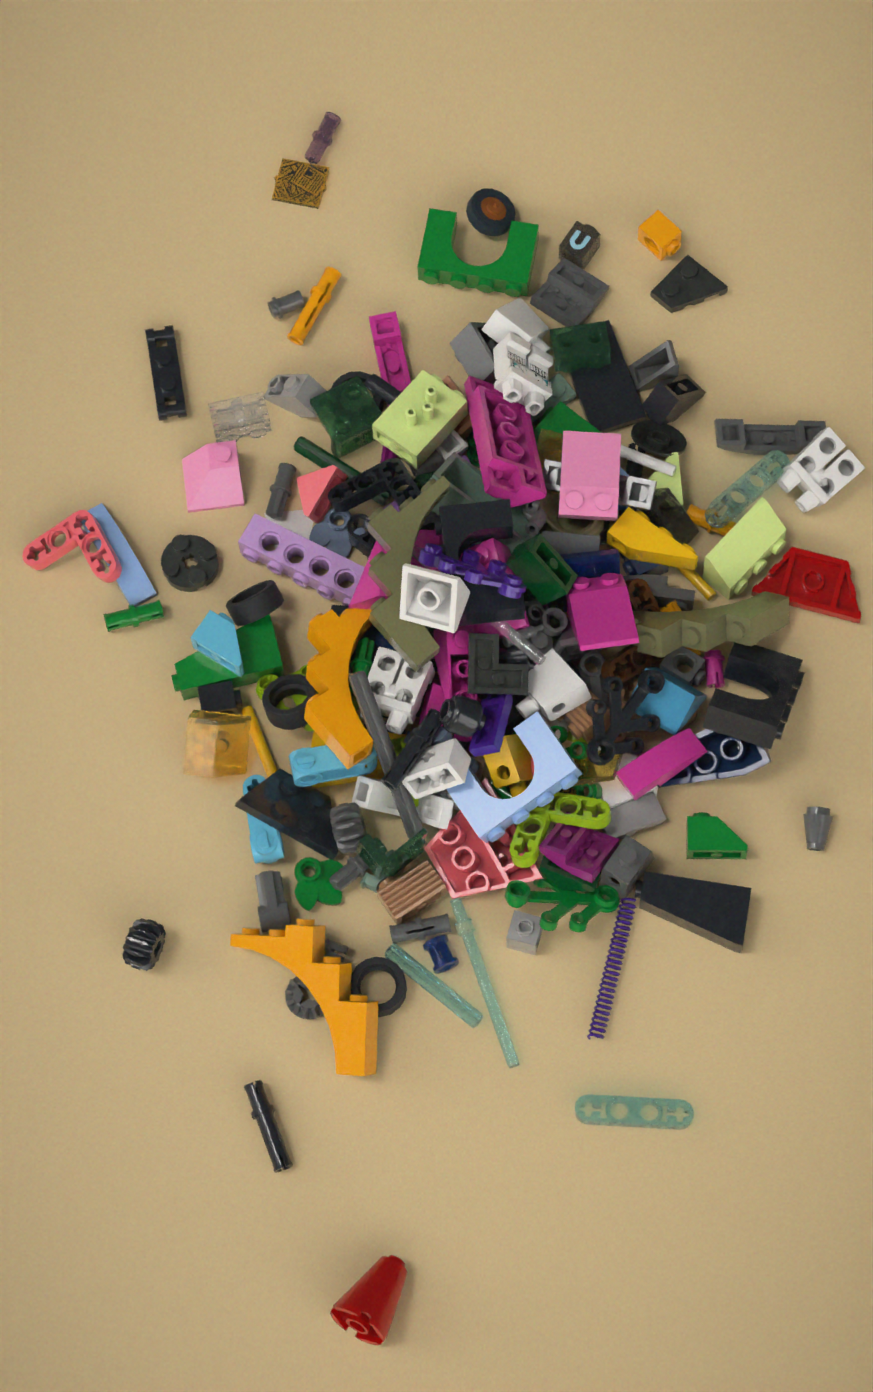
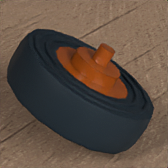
(490, 212)

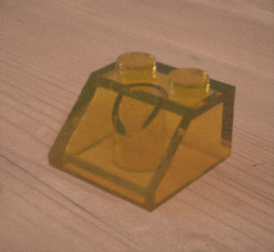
(216, 744)

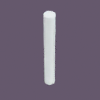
(648, 461)

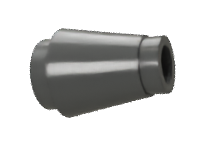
(817, 826)

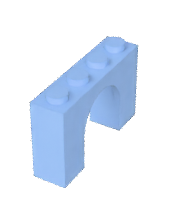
(552, 772)

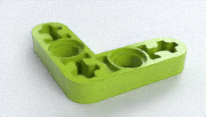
(544, 815)

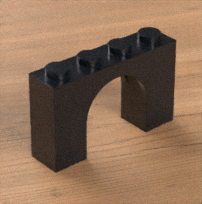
(469, 524)
(756, 719)

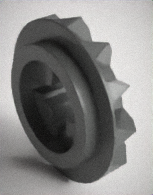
(293, 995)

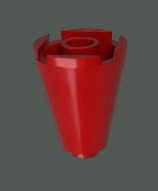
(372, 1301)

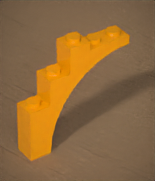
(332, 710)
(349, 1016)

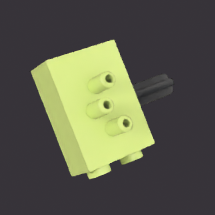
(416, 417)

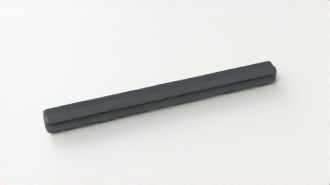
(384, 749)

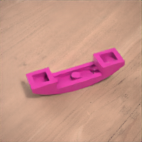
(390, 350)

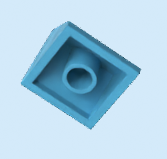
(672, 704)

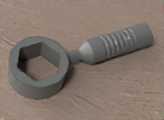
(531, 631)

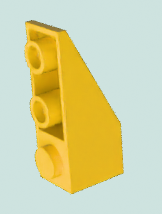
(645, 542)

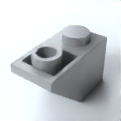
(294, 393)

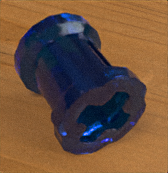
(443, 963)

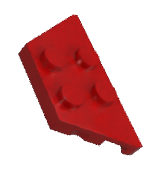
(813, 584)

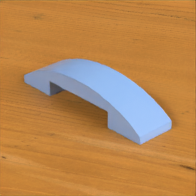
(133, 579)

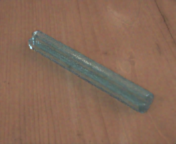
(434, 985)

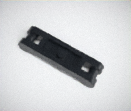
(166, 373)

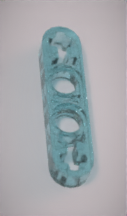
(746, 488)
(634, 1106)

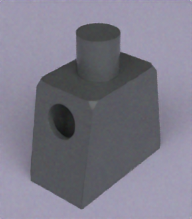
(626, 866)

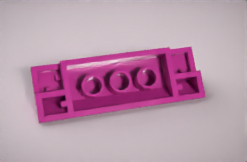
(504, 445)

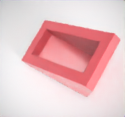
(315, 489)

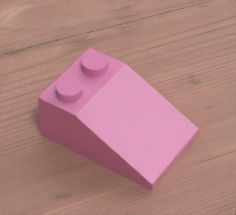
(590, 475)

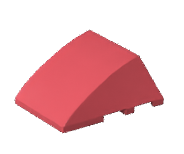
(470, 864)

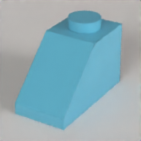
(219, 641)

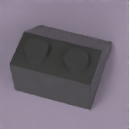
(475, 352)

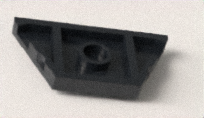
(293, 810)

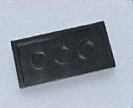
(608, 392)

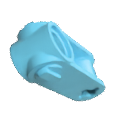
(321, 765)
(264, 840)

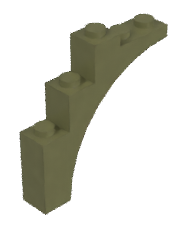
(397, 536)
(704, 629)

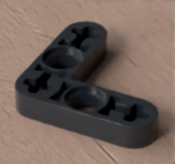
(383, 481)

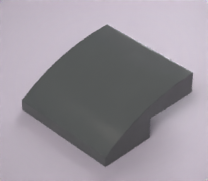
(569, 294)

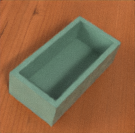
(469, 488)

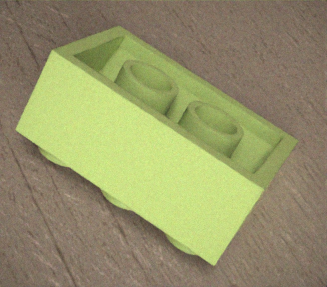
(744, 550)

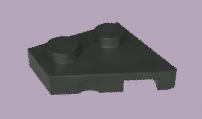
(687, 285)

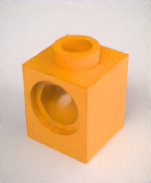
(660, 235)

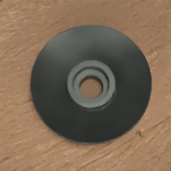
(658, 439)

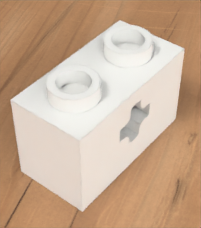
(438, 769)

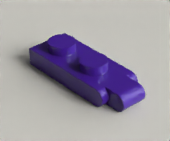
(490, 738)

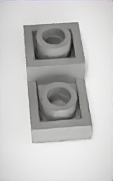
(634, 816)

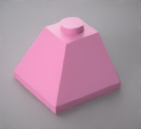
(213, 477)

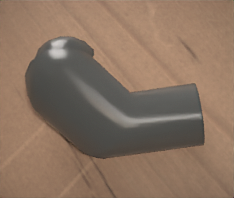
(535, 516)

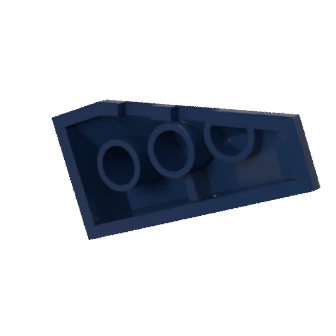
(724, 759)

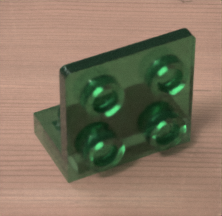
(347, 416)
(373, 853)

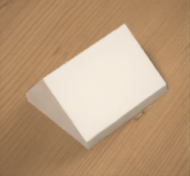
(432, 598)

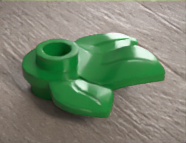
(317, 887)

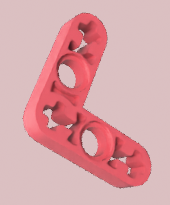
(75, 537)

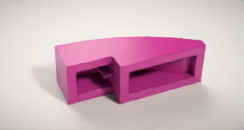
(660, 763)

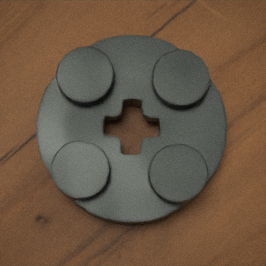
(187, 547)

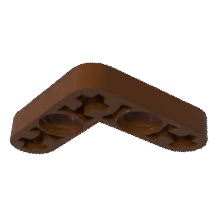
(625, 656)

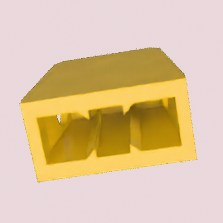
(510, 765)

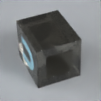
(580, 244)

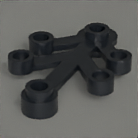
(620, 718)

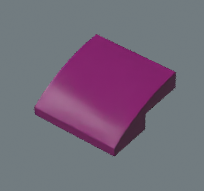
(579, 849)

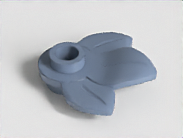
(332, 536)

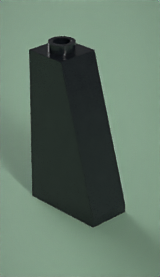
(699, 906)

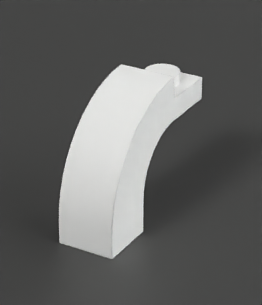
(374, 795)

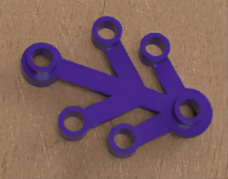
(474, 571)

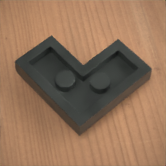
(486, 673)

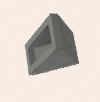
(654, 367)

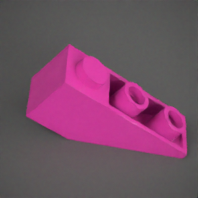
(453, 661)

